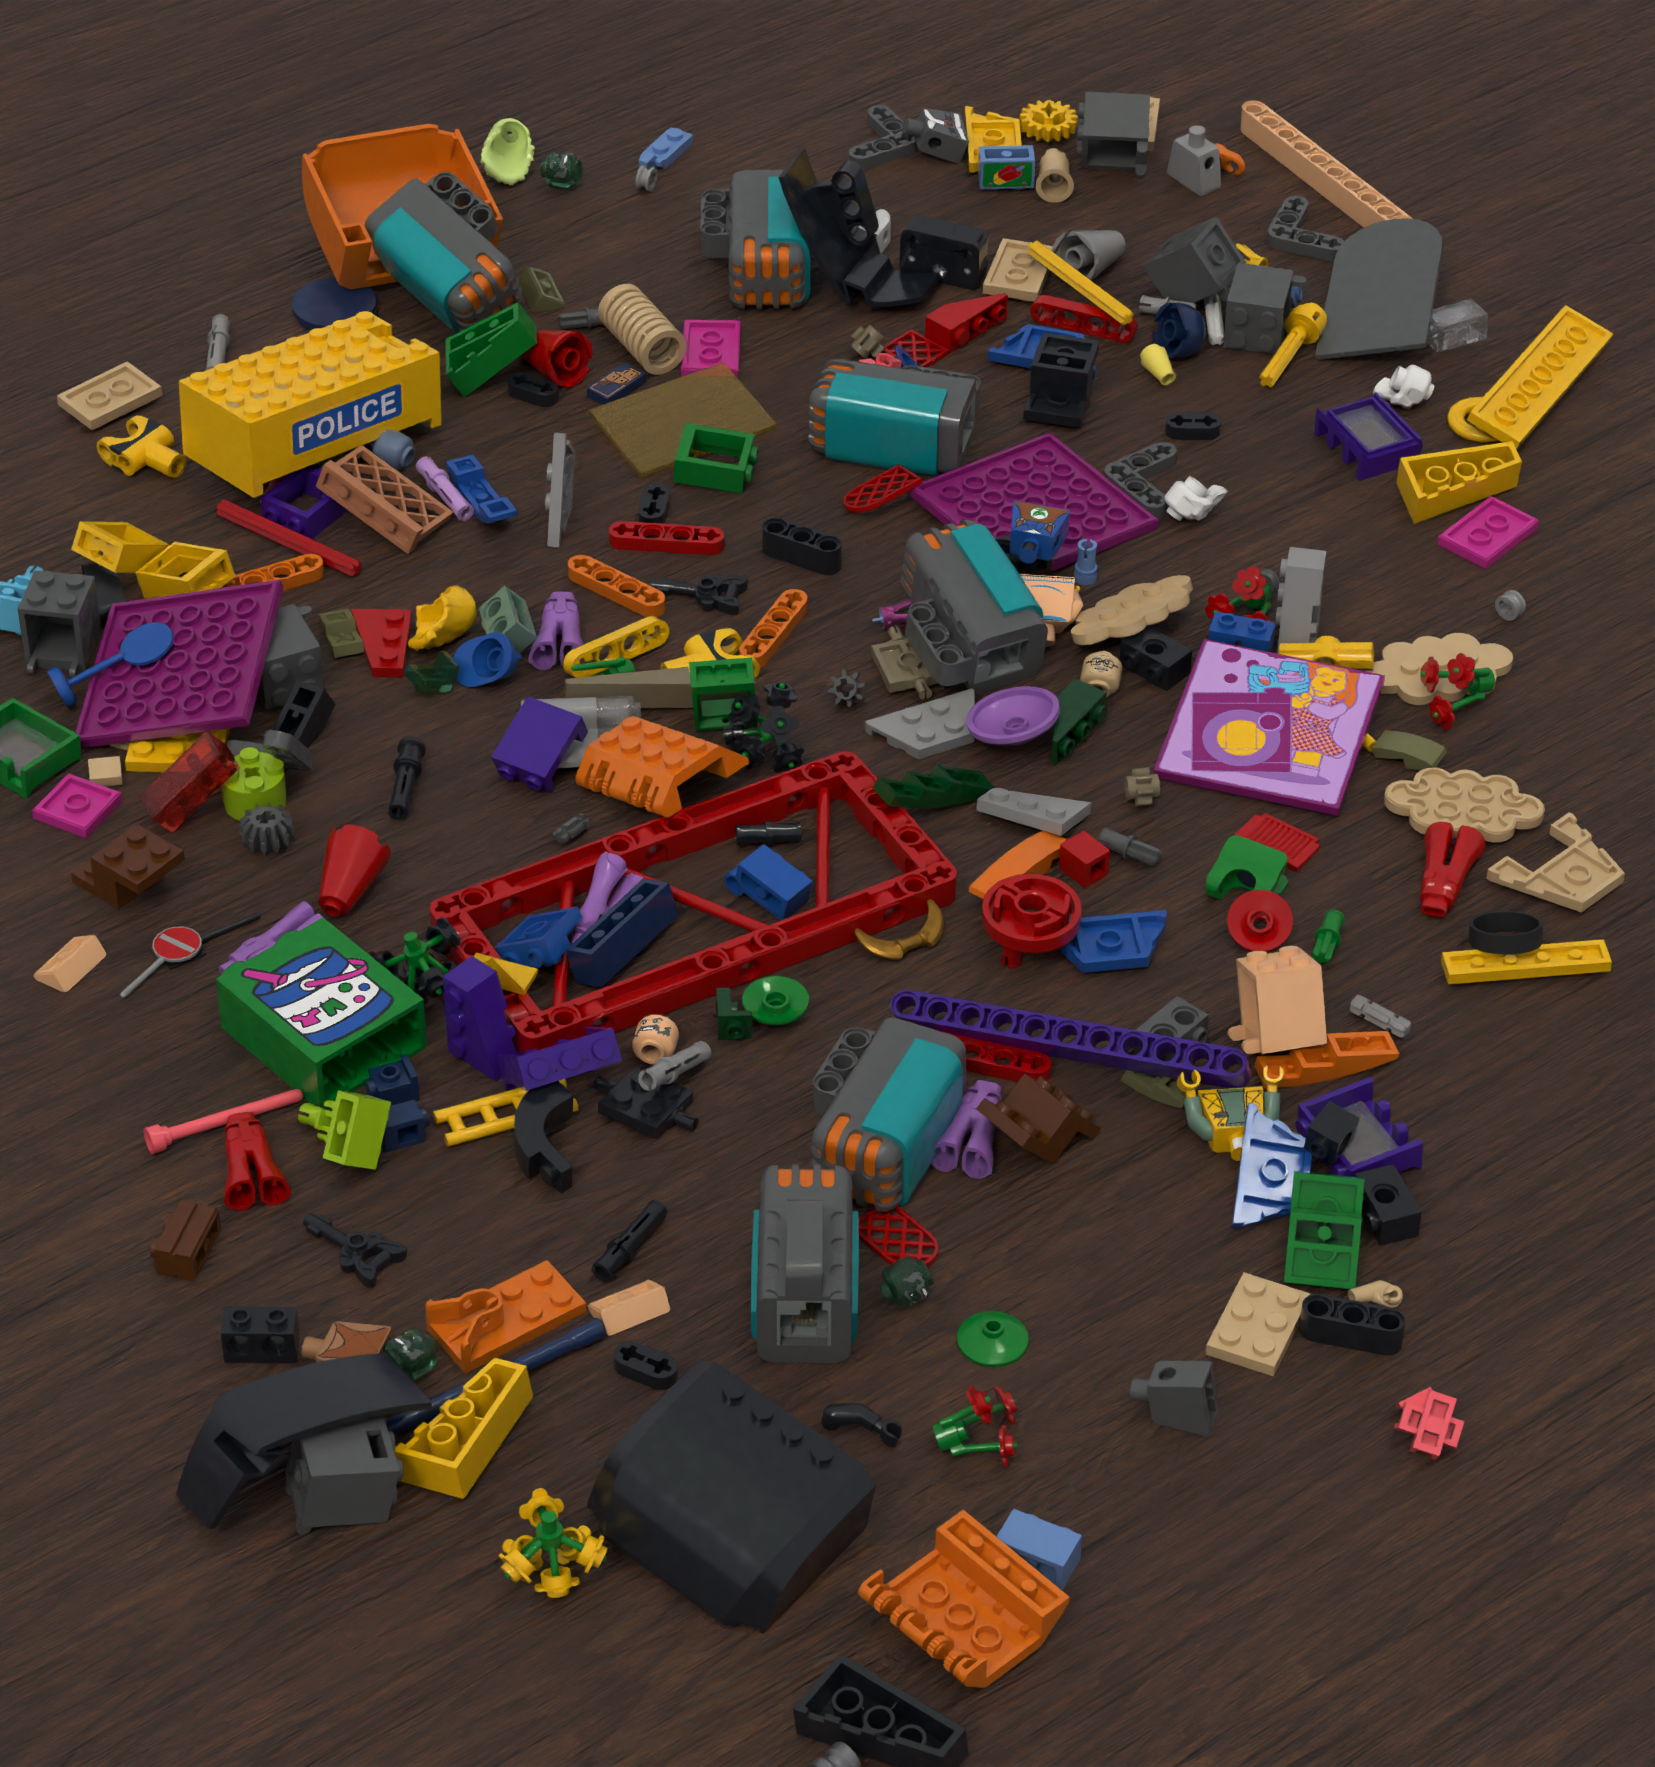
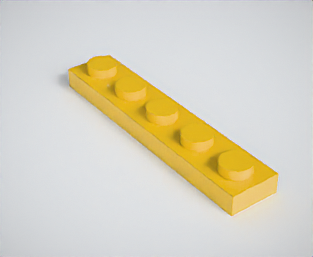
(1545, 961)

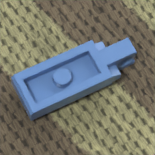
(666, 148)

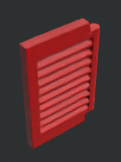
(1279, 835)

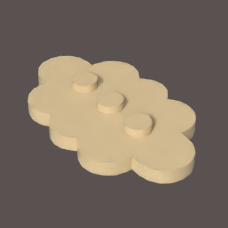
(1132, 610)
(1403, 663)
(1465, 799)

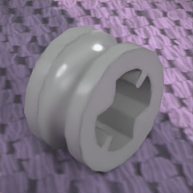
(646, 178)
(1511, 598)

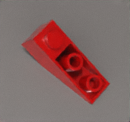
(964, 320)

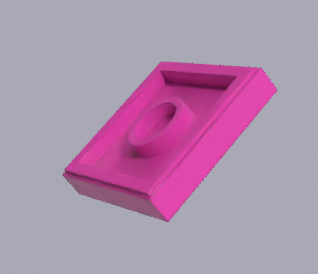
(77, 805)

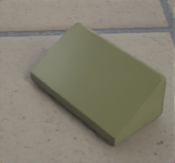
(540, 290)

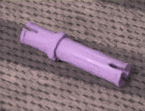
(439, 482)

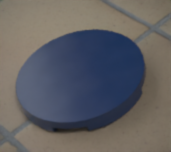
(327, 301)

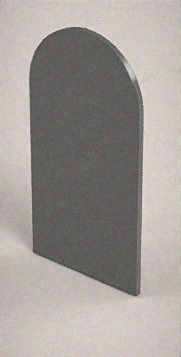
(1382, 290)

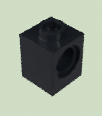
(1331, 1133)

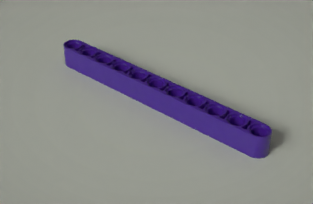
(1083, 1047)

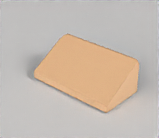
(71, 963)
(630, 1306)

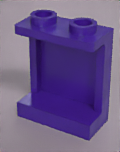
(537, 743)

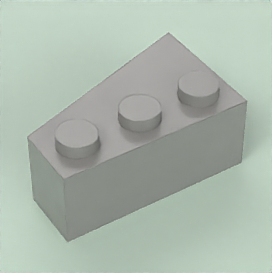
(1300, 595)

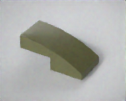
(341, 633)
(1415, 750)
(1156, 1087)

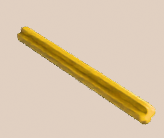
(1080, 283)

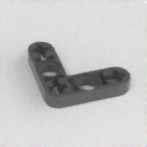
(890, 146)
(1290, 236)
(1128, 477)
(282, 747)

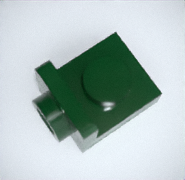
(731, 1022)

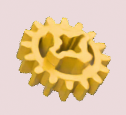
(1048, 120)

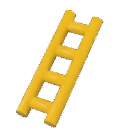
(486, 1107)

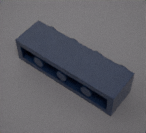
(622, 932)

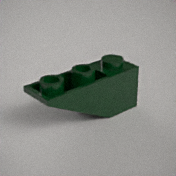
(1080, 711)

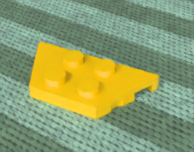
(989, 131)

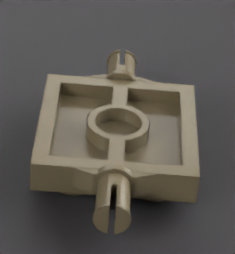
(901, 665)

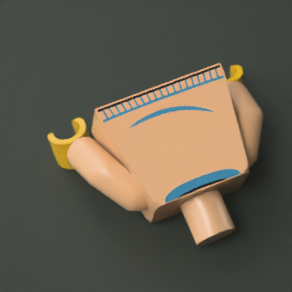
(1057, 599)

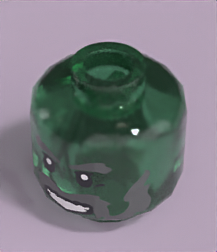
(561, 170)
(906, 1282)
(413, 1352)

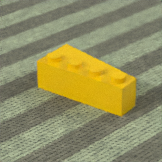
(1456, 478)

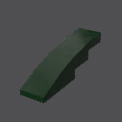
(939, 789)

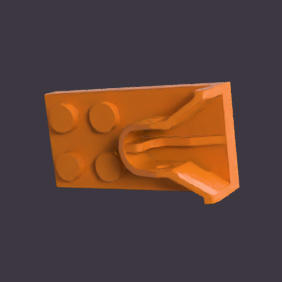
(504, 1317)

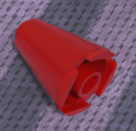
(561, 356)
(350, 867)

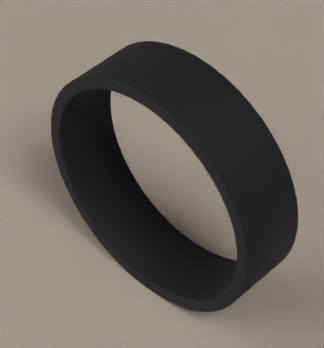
(1505, 943)

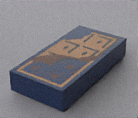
(616, 384)

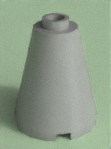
(1090, 249)

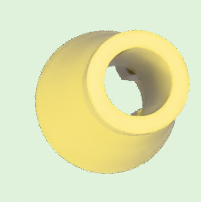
(1156, 361)

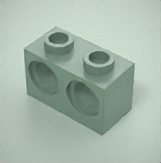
(510, 616)

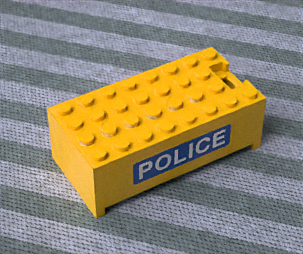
(307, 400)

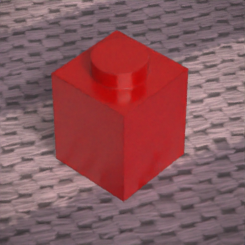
(1084, 859)

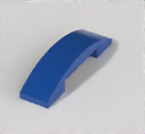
(471, 482)

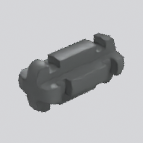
(571, 829)

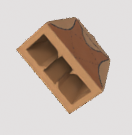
(347, 1340)

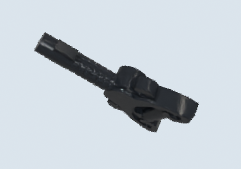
(708, 591)
(357, 1248)

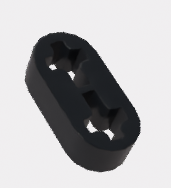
(533, 389)
(1193, 426)
(649, 505)
(645, 1364)

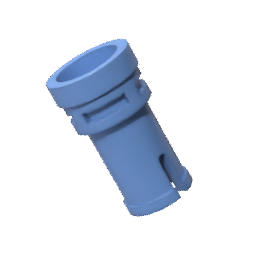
(1085, 567)

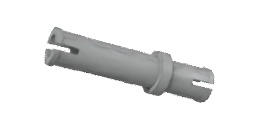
(218, 340)
(669, 1068)

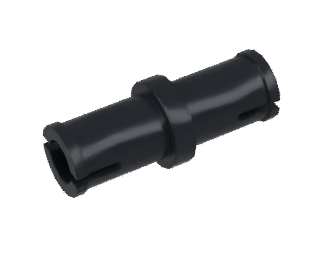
(768, 833)

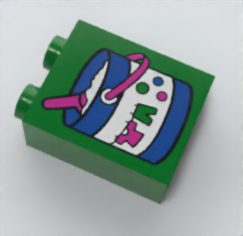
(320, 1011)

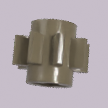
(868, 341)
(1142, 786)

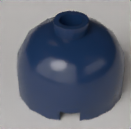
(1179, 330)

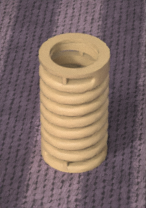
(642, 329)

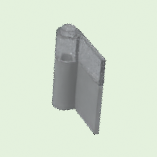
(599, 716)

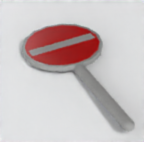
(169, 945)

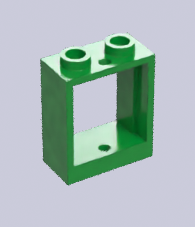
(713, 473)
(719, 677)

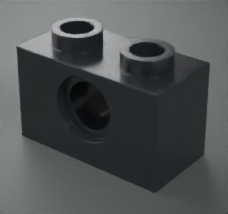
(1156, 657)
(1388, 1206)

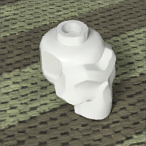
(1406, 386)
(1192, 499)

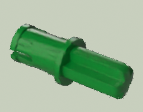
(1328, 936)

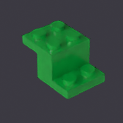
(1324, 1230)

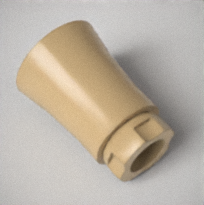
(1054, 177)

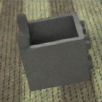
(1114, 131)
(1195, 263)
(1258, 307)
(59, 621)
(290, 657)
(344, 1475)

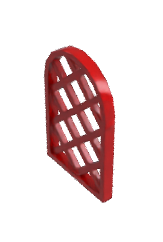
(888, 494)
(888, 1256)

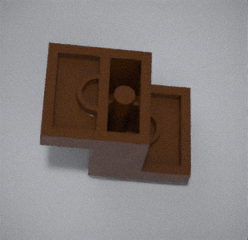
(127, 866)
(1040, 1117)

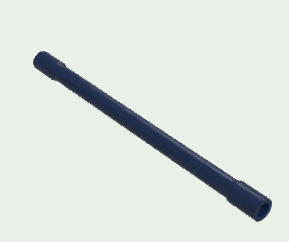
(573, 1340)

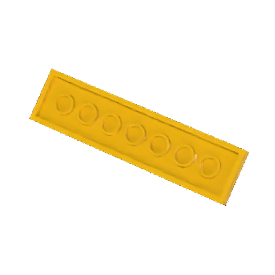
(1540, 377)

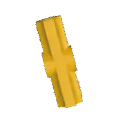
(1330, 651)

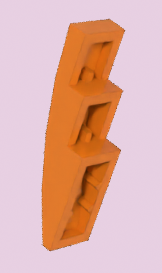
(1028, 857)
(1338, 1058)

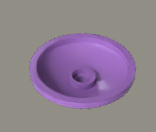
(1013, 716)

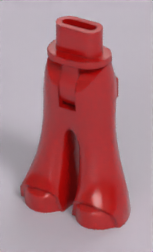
(1444, 882)
(246, 1146)

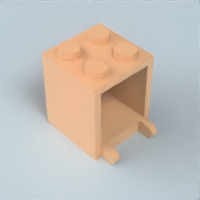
(1279, 1001)

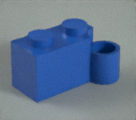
(770, 882)

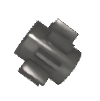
(839, 682)

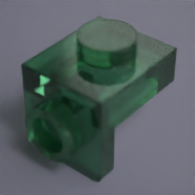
(434, 677)

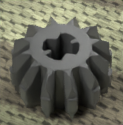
(266, 829)

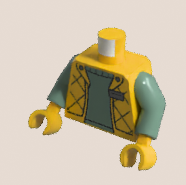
(1221, 1113)

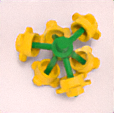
(570, 1543)

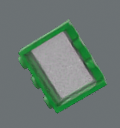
(32, 747)

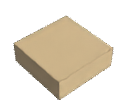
(105, 771)

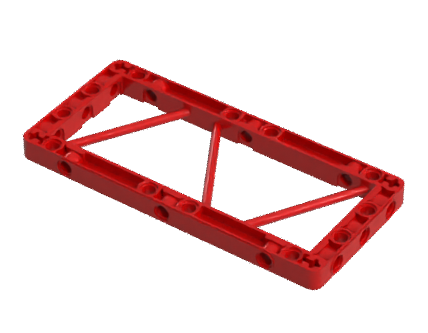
(730, 963)

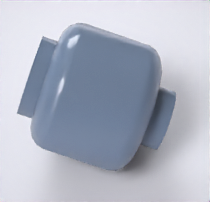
(394, 449)

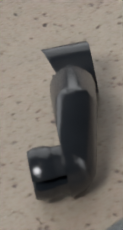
(858, 1413)

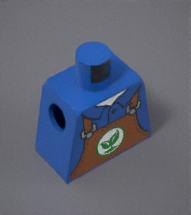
(1037, 531)

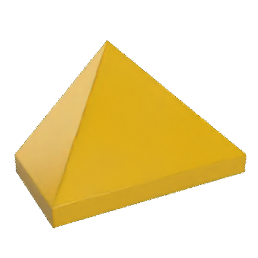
(511, 975)

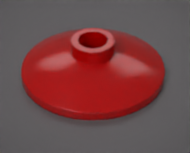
(1264, 907)

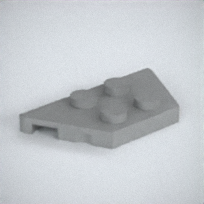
(559, 499)
(927, 726)

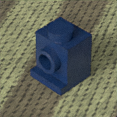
(394, 1081)
(405, 1126)

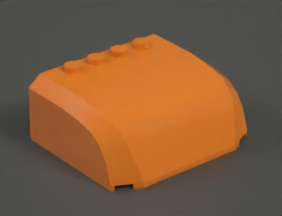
(360, 172)

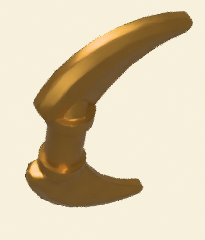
(894, 950)

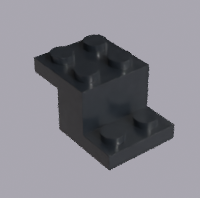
(1061, 380)

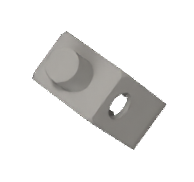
(1195, 162)

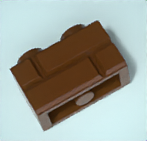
(185, 1240)

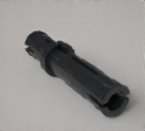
(622, 1249)

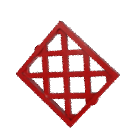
(937, 348)

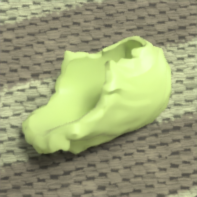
(505, 154)

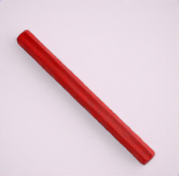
(288, 537)

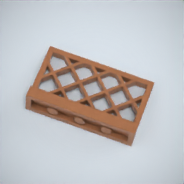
(377, 508)

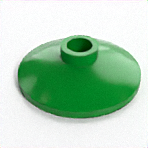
(776, 1000)
(992, 1339)

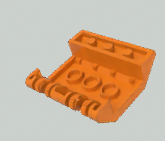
(648, 761)
(970, 1602)

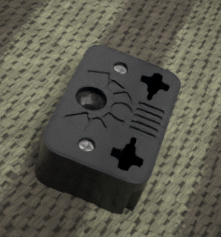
(945, 248)

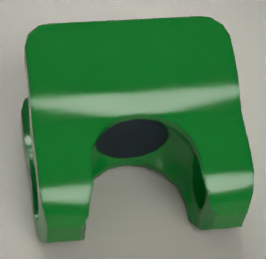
(1247, 866)

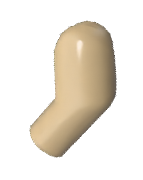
(1378, 1293)

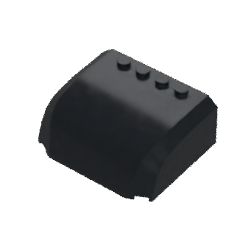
(730, 1498)

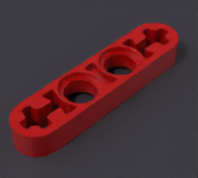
(1083, 323)
(700, 539)
(991, 1051)

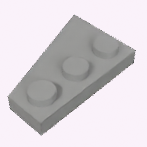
(1034, 810)

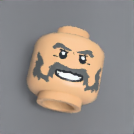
(655, 1038)

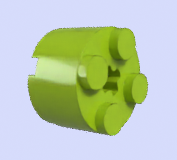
(257, 782)

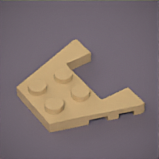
(1571, 878)

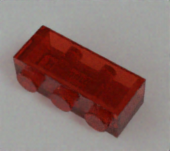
(189, 781)

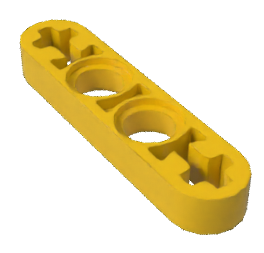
(615, 643)

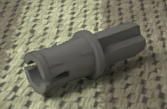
(584, 318)
(1130, 847)

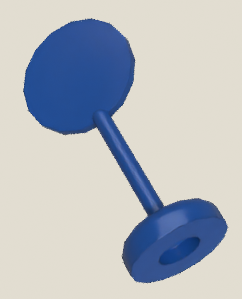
(138, 648)

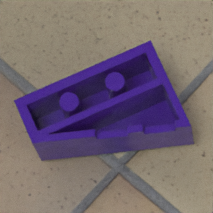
(476, 1017)

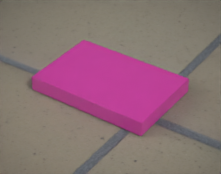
(711, 344)
(1488, 532)

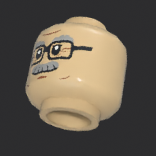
(1102, 671)

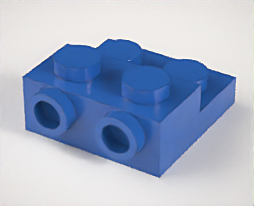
(540, 938)

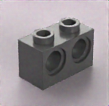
(1177, 1020)

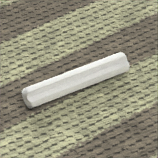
(1214, 319)

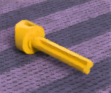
(1300, 329)

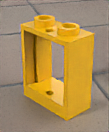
(122, 544)
(205, 569)

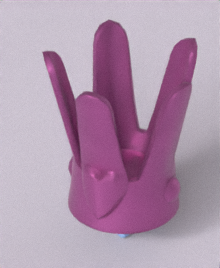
(889, 618)

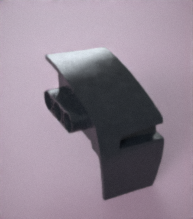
(839, 246)
(254, 1419)

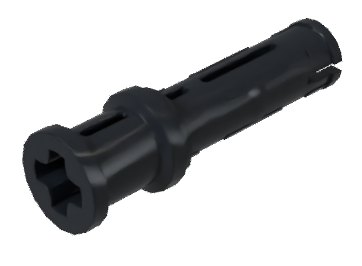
(400, 802)

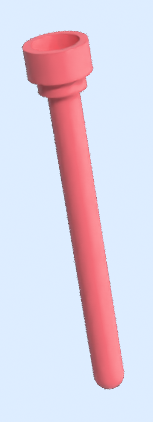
(158, 1137)

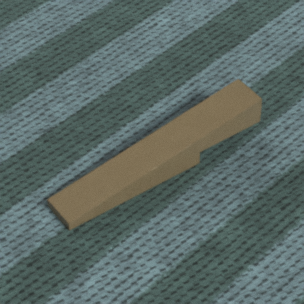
(652, 688)

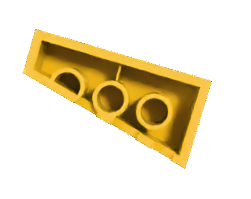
(468, 1431)

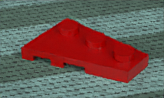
(384, 639)

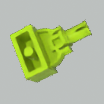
(352, 1127)

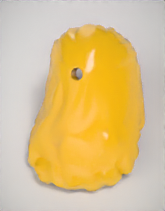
(445, 619)

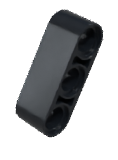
(801, 546)
(107, 588)
(1352, 1324)

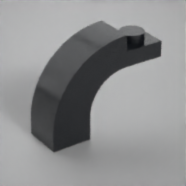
(535, 1118)

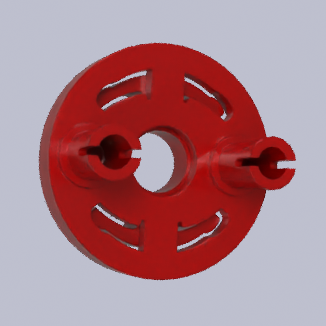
(1025, 930)

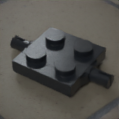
(643, 1109)

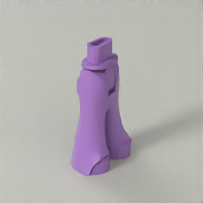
(558, 618)
(606, 878)
(296, 919)
(978, 1153)

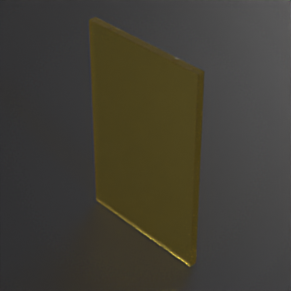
(651, 422)

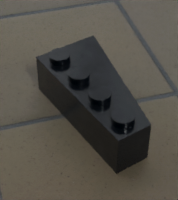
(877, 1720)

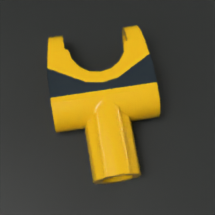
(145, 446)
(709, 647)

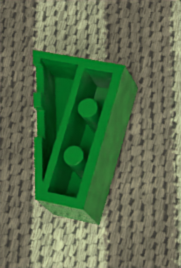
(488, 347)

